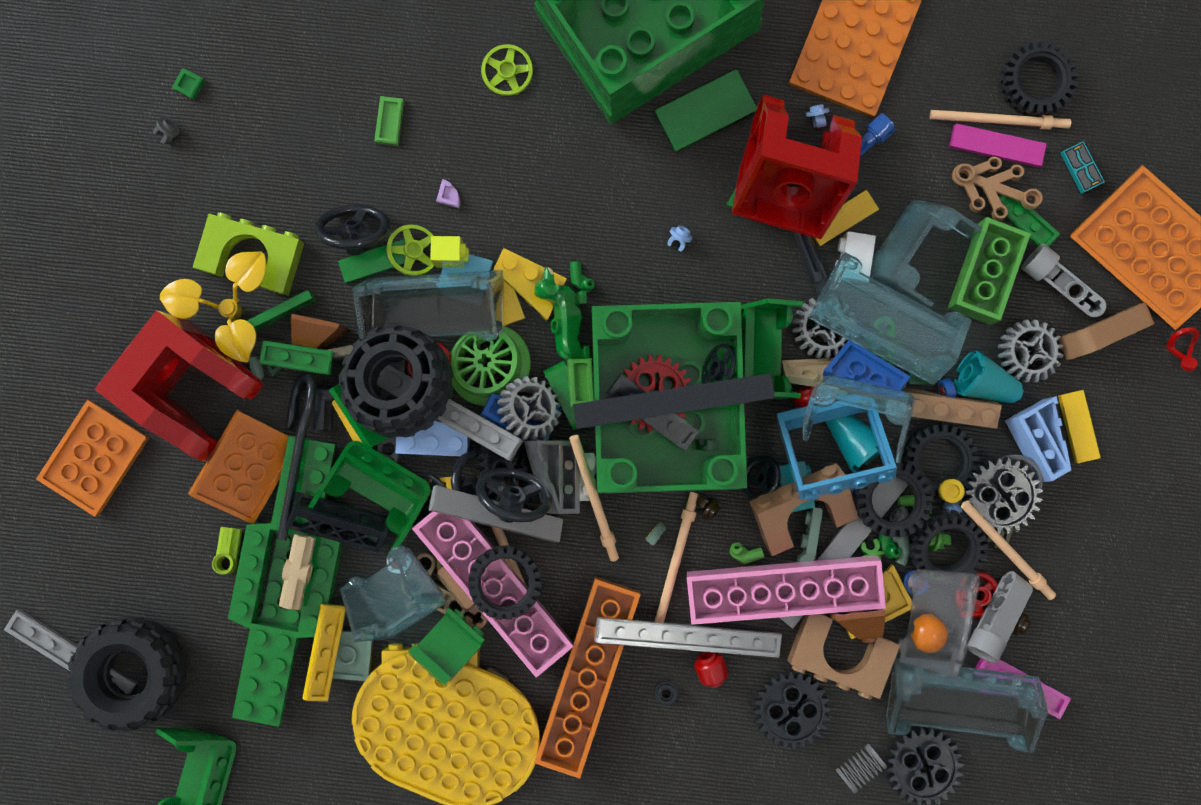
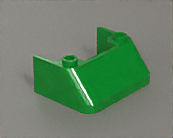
(762, 341)
(379, 481)
(205, 766)

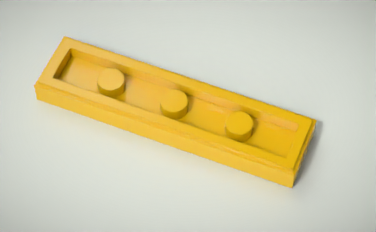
(324, 652)

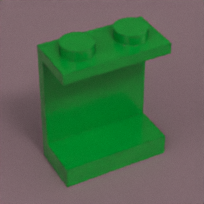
(448, 647)

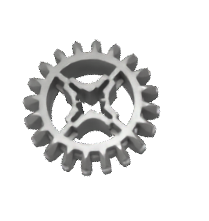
(805, 335)
(1040, 336)
(511, 402)

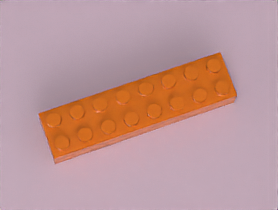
(585, 682)

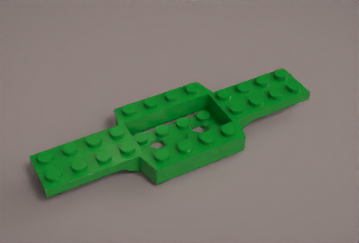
(278, 630)

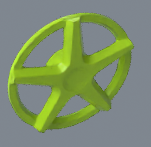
(507, 70)
(412, 250)

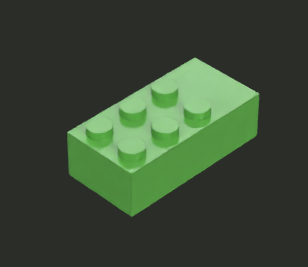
(989, 271)

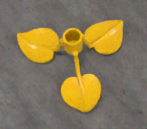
(237, 338)

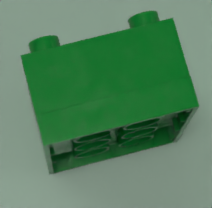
(643, 47)
(650, 461)

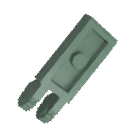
(810, 540)

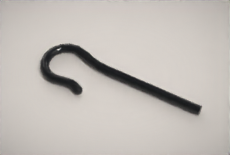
(299, 442)

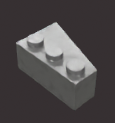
(558, 471)

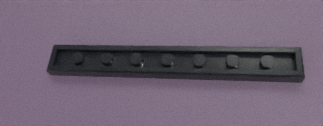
(673, 401)

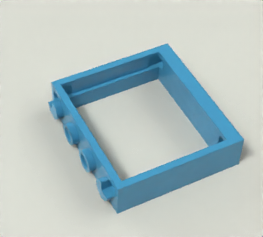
(794, 419)

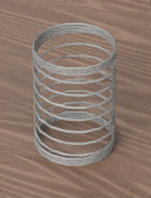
(875, 755)

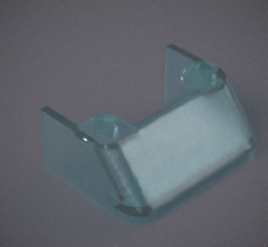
(892, 259)
(894, 403)

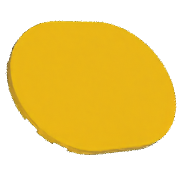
(450, 741)

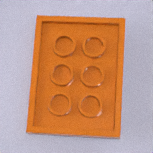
(92, 458)
(242, 468)

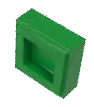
(188, 84)

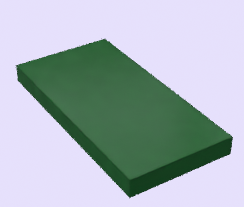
(705, 111)

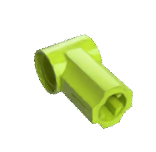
(228, 547)

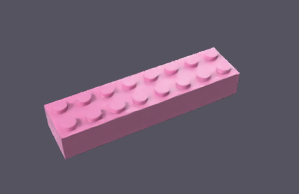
(457, 545)
(786, 589)

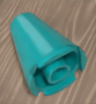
(986, 380)
(854, 441)

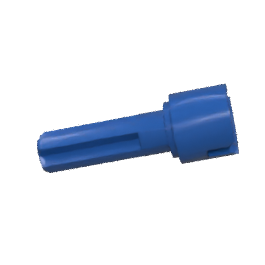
(877, 131)

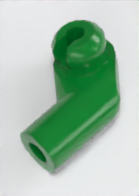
(578, 279)
(889, 547)

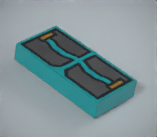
(1082, 167)

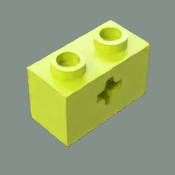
(448, 252)

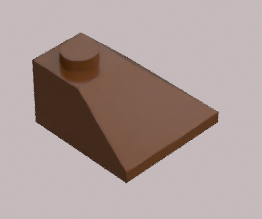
(315, 332)
(862, 624)

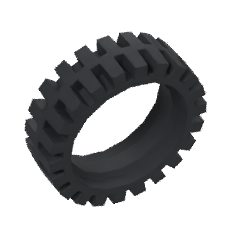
(492, 609)

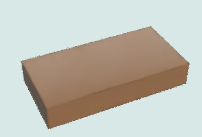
(455, 590)

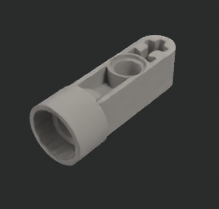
(1044, 265)
(1000, 618)

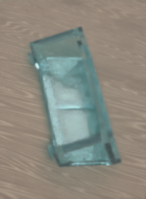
(889, 322)

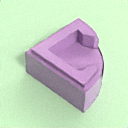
(448, 195)

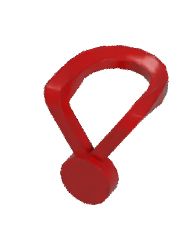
(1188, 363)

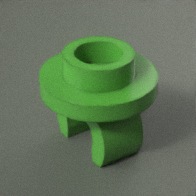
(939, 541)
(872, 552)

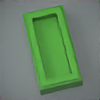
(389, 121)
(580, 380)

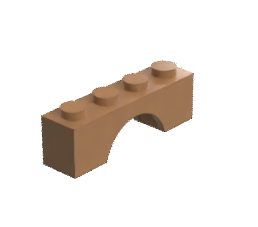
(956, 410)

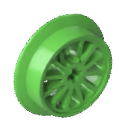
(519, 365)

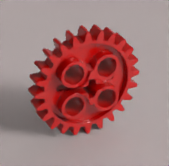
(649, 368)

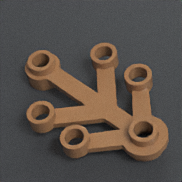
(992, 186)

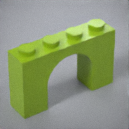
(223, 234)

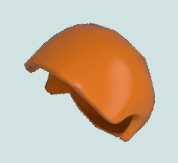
(929, 633)

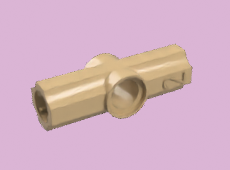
(297, 572)

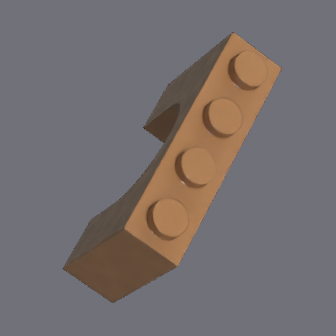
(775, 508)
(866, 677)

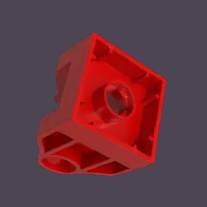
(774, 161)
(155, 364)

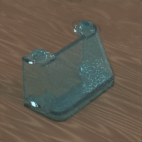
(390, 598)

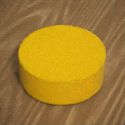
(951, 491)

